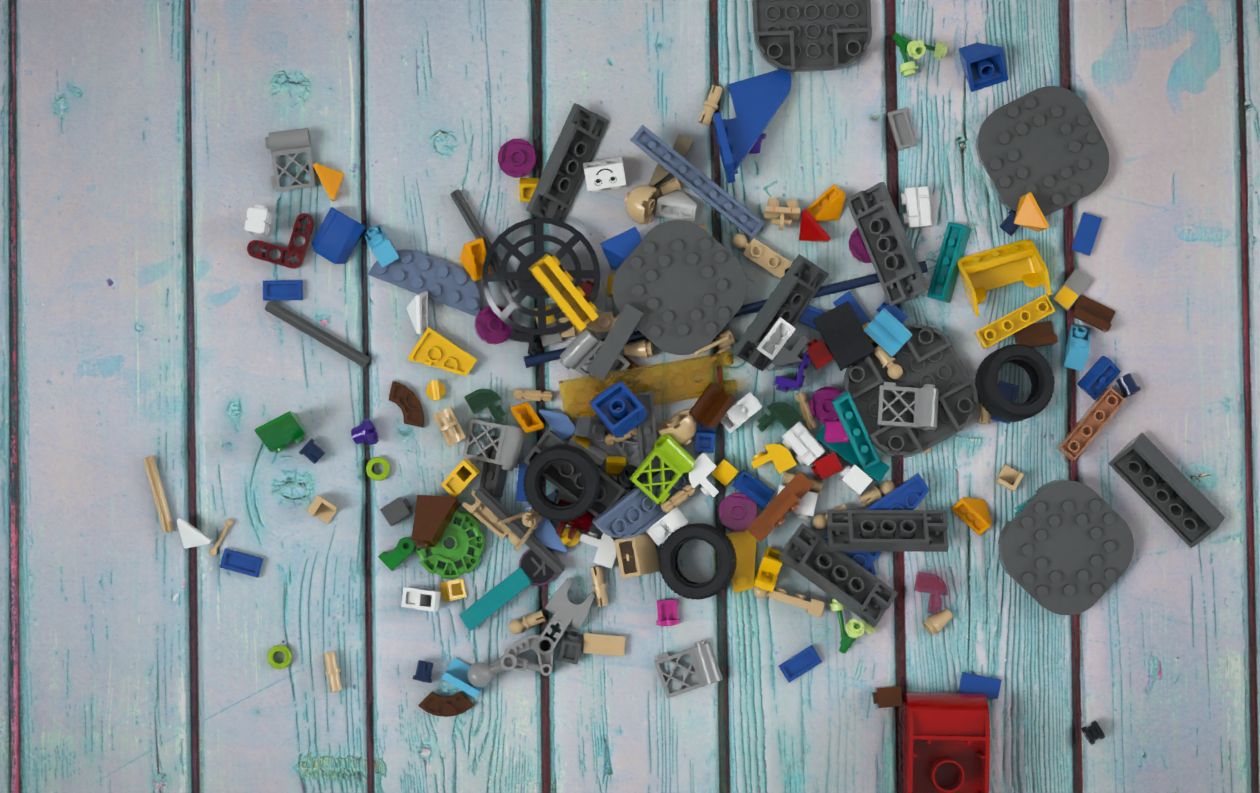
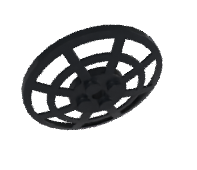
(526, 280)

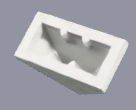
(676, 206)
(419, 312)
(775, 338)
(192, 536)

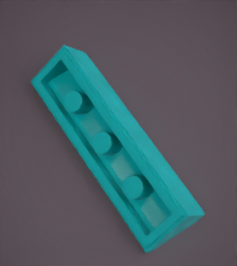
(946, 268)
(855, 430)
(846, 452)
(495, 598)

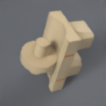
(782, 215)
(449, 426)

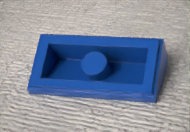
(1098, 377)

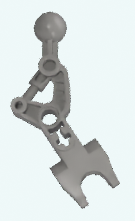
(563, 613)

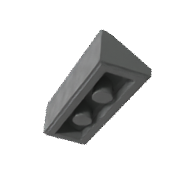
(493, 477)

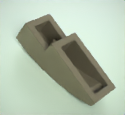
(682, 147)

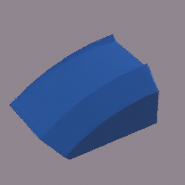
(337, 237)
(618, 409)

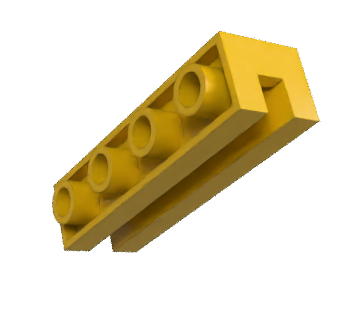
(563, 292)
(1014, 321)

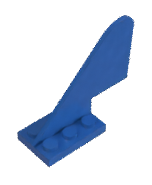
(755, 105)

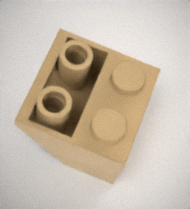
(637, 556)

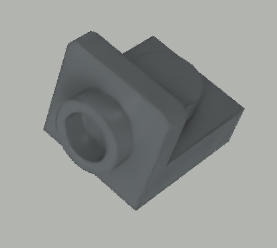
(570, 647)

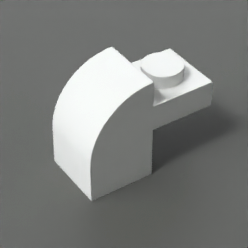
(740, 412)
(698, 475)
(667, 525)
(606, 549)
(421, 599)

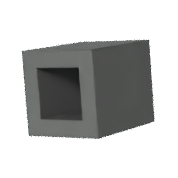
(590, 428)
(396, 510)

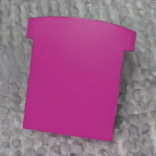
(835, 432)
(667, 613)

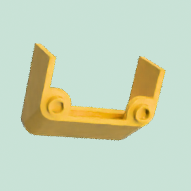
(1000, 268)

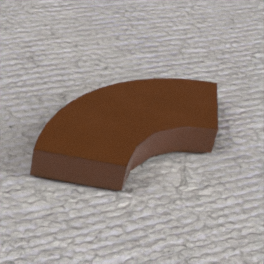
(408, 403)
(446, 706)

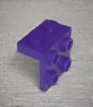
(784, 384)

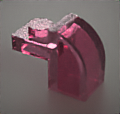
(931, 584)

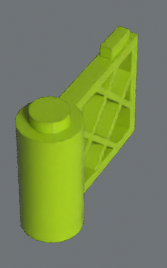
(674, 457)

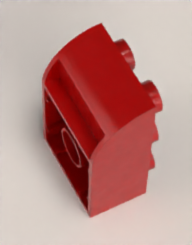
(946, 743)

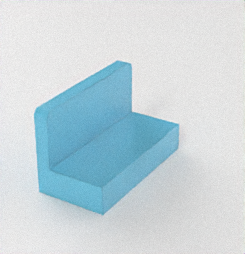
(888, 332)
(457, 676)

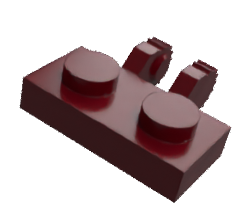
(583, 523)

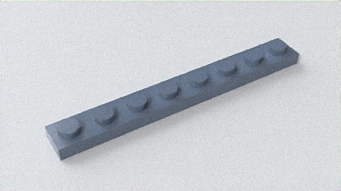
(696, 181)

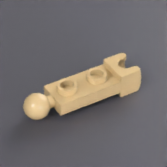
(762, 255)
(600, 325)
(488, 518)
(813, 606)

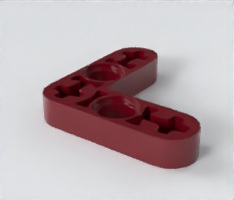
(292, 248)

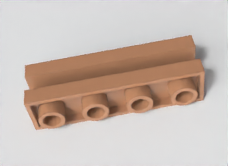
(1090, 423)

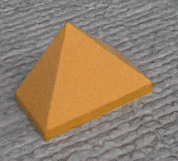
(330, 179)
(828, 205)
(1029, 214)
(473, 258)
(527, 417)
(973, 513)

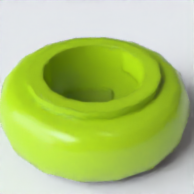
(372, 475)
(273, 663)

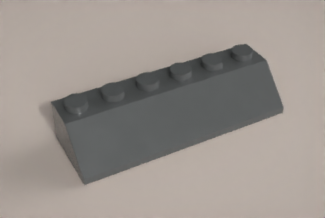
(1166, 490)

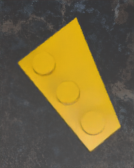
(442, 353)
(745, 553)

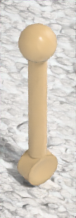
(229, 522)

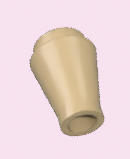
(641, 348)
(937, 621)

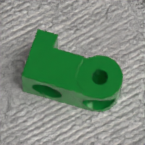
(399, 554)

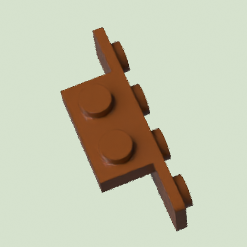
(781, 505)

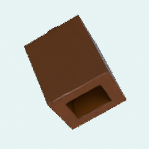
(887, 696)

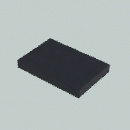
(844, 335)

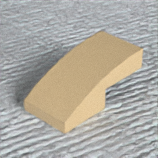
(603, 644)

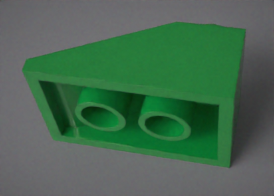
(281, 432)

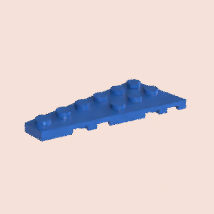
(903, 497)

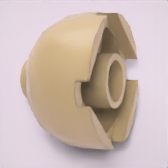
(641, 203)
(680, 427)

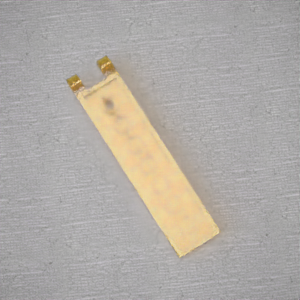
(668, 381)

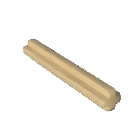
(158, 494)

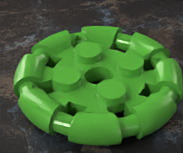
(458, 552)

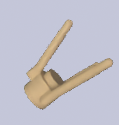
(723, 339)
(529, 519)

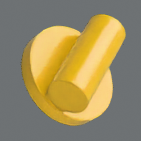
(435, 390)
(568, 542)

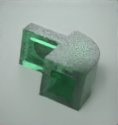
(485, 399)
(783, 413)

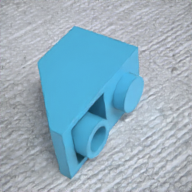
(380, 245)
(1077, 347)

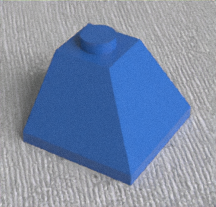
(983, 65)
(620, 246)

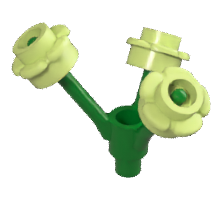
(916, 49)
(853, 628)

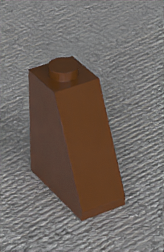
(432, 519)

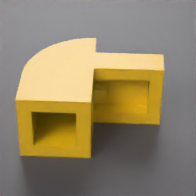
(778, 454)
(460, 477)
(768, 569)

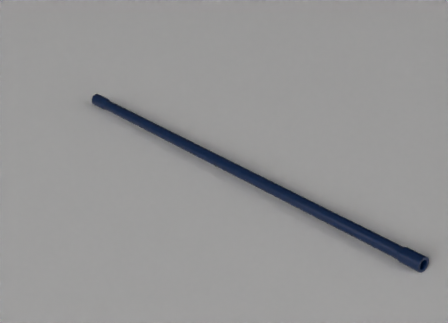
(541, 358)

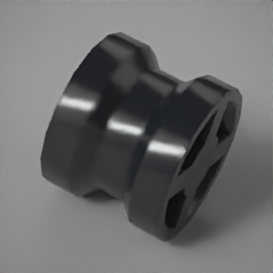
(623, 477)
(1093, 732)

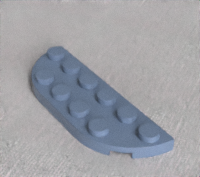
(424, 273)
(636, 510)

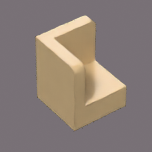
(1009, 478)
(322, 509)

